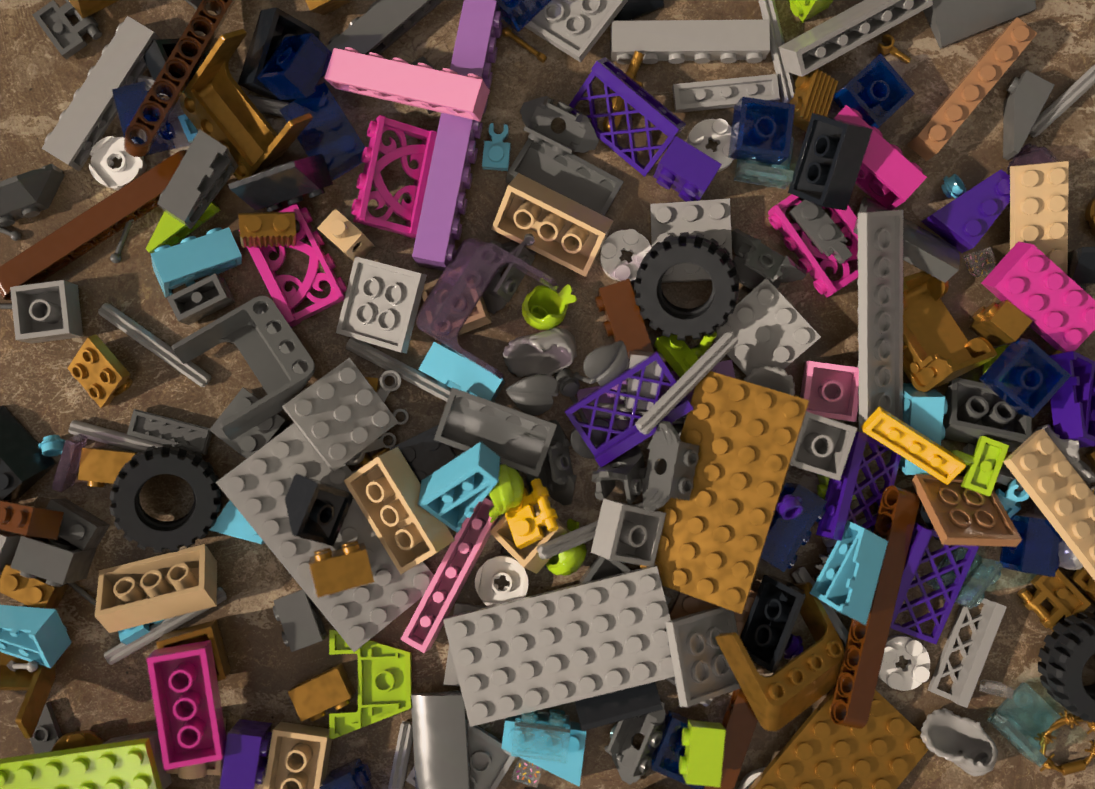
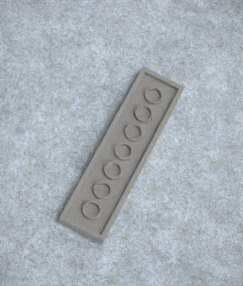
(880, 313)

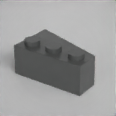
(197, 179)

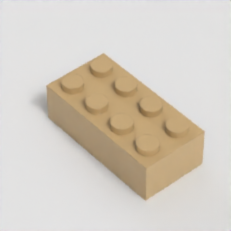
(560, 225)
(389, 500)
(156, 588)
(297, 757)

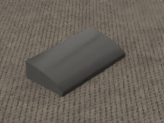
(961, 19)
(566, 175)
(921, 246)
(511, 434)
(440, 740)

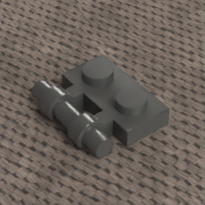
(61, 31)

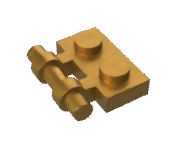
(1060, 593)

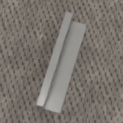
(974, 656)

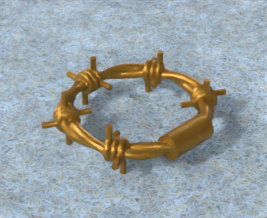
(1046, 737)

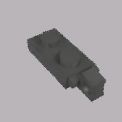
(821, 230)

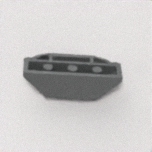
(28, 193)

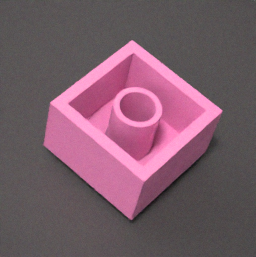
(831, 390)

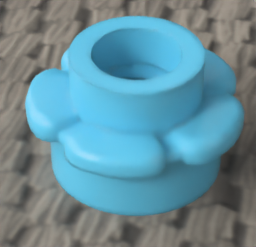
(953, 186)
(52, 445)

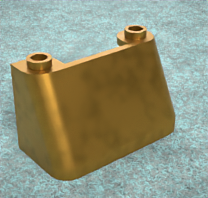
(932, 340)

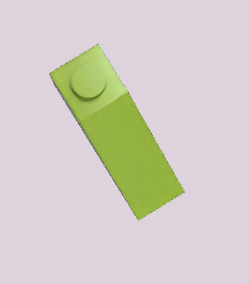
(171, 231)

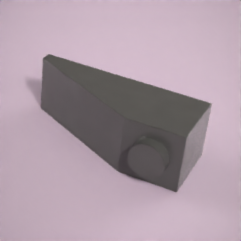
(1021, 109)

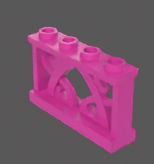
(371, 174)
(808, 254)
(288, 301)

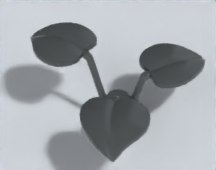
(536, 393)

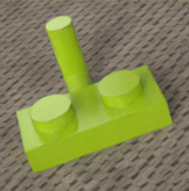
(678, 353)
(983, 465)

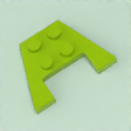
(382, 684)

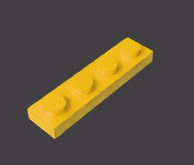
(913, 445)

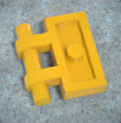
(523, 519)

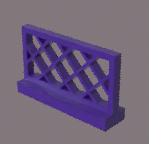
(641, 102)
(630, 436)
(840, 493)
(918, 546)

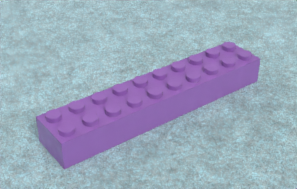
(455, 140)

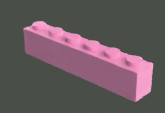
(407, 83)
(450, 578)

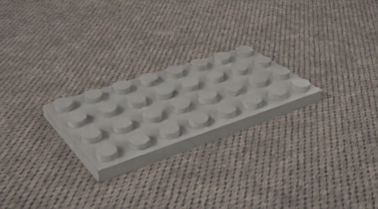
(259, 494)
(561, 645)

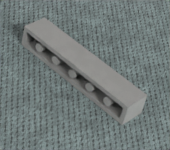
(846, 32)
(690, 40)
(94, 102)

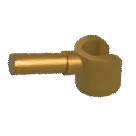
(884, 50)
(367, 458)

